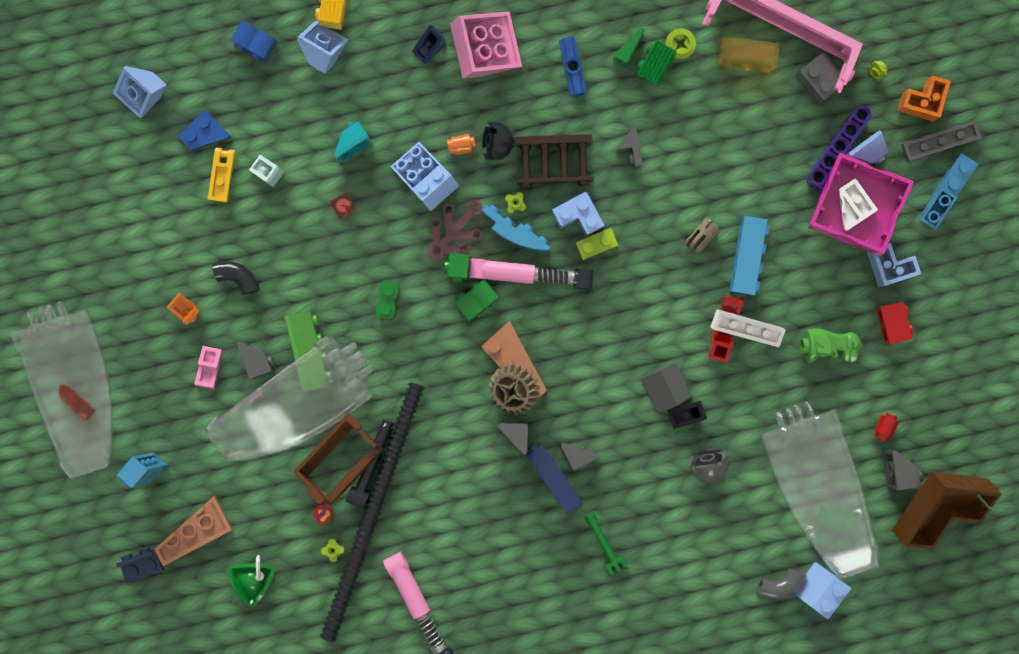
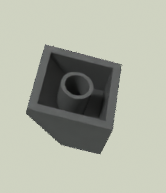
(819, 77)
(900, 472)

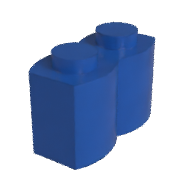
(253, 40)

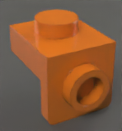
(183, 309)

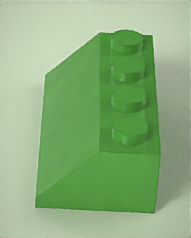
(302, 332)

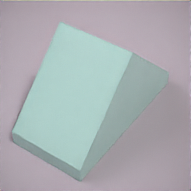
(266, 170)

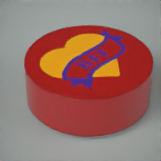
(323, 514)

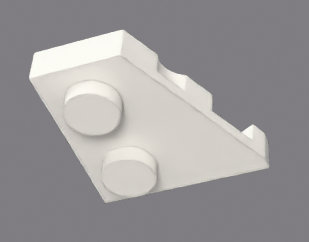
(854, 204)

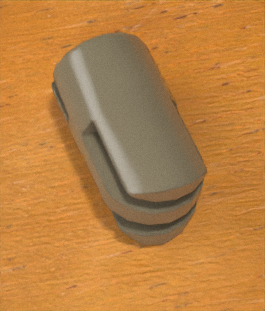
(702, 236)

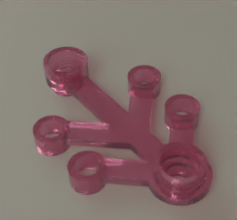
(452, 232)

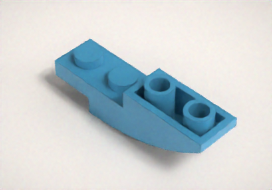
(947, 191)
(520, 236)

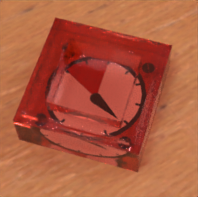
(343, 205)

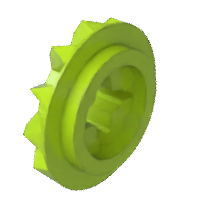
(689, 43)

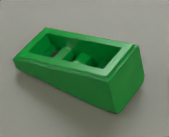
(627, 50)

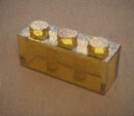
(748, 54)

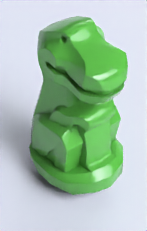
(824, 343)

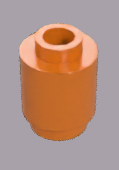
(461, 144)

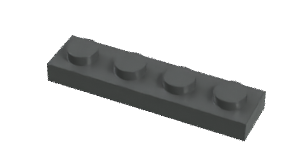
(941, 141)

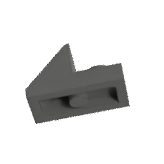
(631, 143)

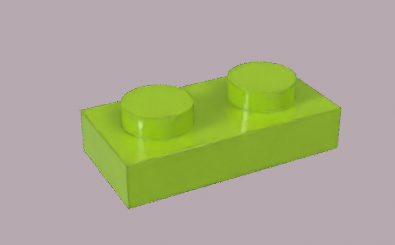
(596, 244)

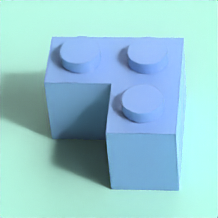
(579, 209)
(889, 270)

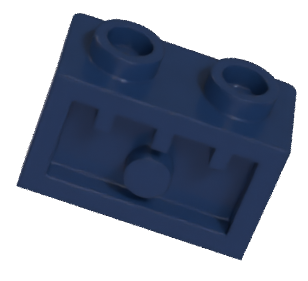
(140, 566)

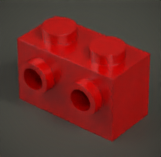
(894, 323)

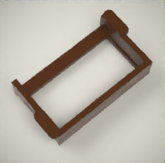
(322, 451)

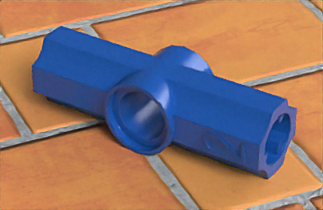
(574, 78)

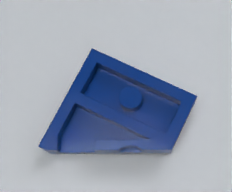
(203, 132)

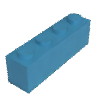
(748, 256)
(141, 470)

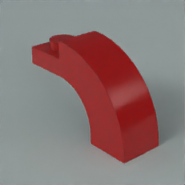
(721, 342)

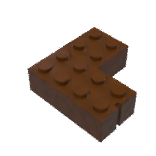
(941, 501)

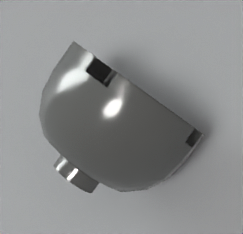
(710, 465)

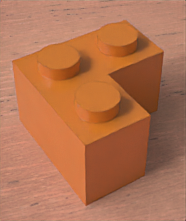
(927, 103)

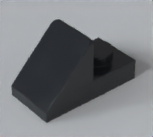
(687, 414)

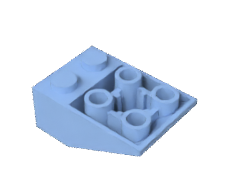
(425, 176)

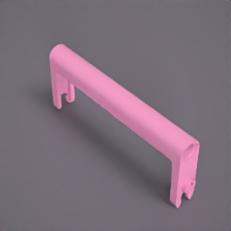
(802, 27)

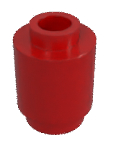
(886, 427)

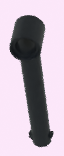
(358, 495)

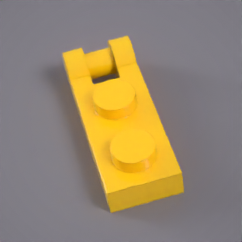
(221, 175)

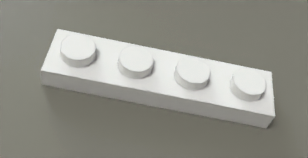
(747, 328)

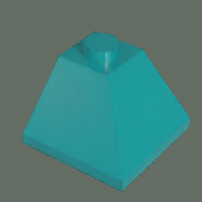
(351, 141)

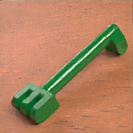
(613, 561)

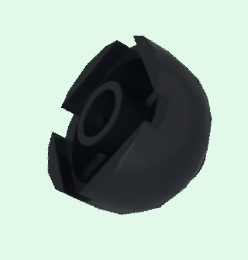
(498, 141)

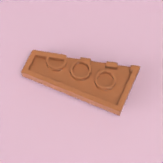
(506, 349)
(195, 532)

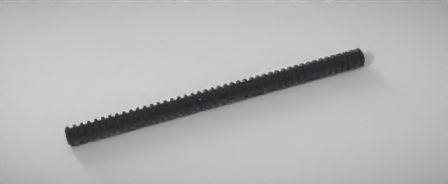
(372, 512)

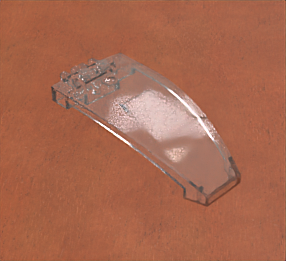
(69, 354)
(294, 403)
(823, 489)

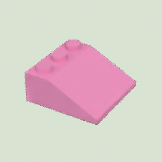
(485, 44)

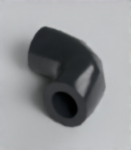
(237, 273)

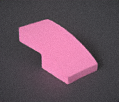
(208, 367)

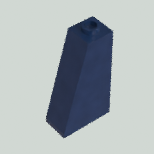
(554, 478)

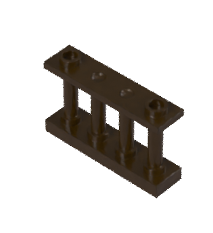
(544, 143)

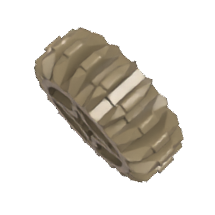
(503, 389)

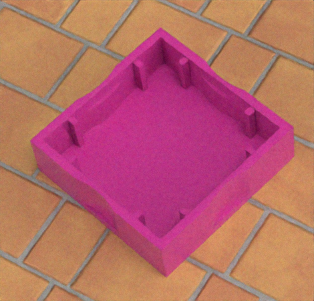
(883, 188)

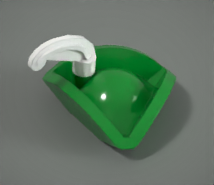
(251, 580)

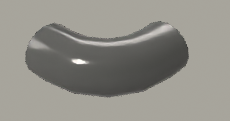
(781, 588)

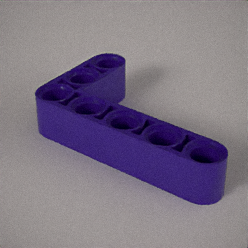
(831, 153)

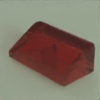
(75, 402)

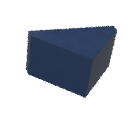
(429, 44)

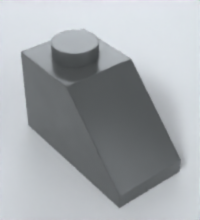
(255, 360)

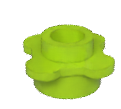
(878, 70)
(511, 206)
(332, 544)

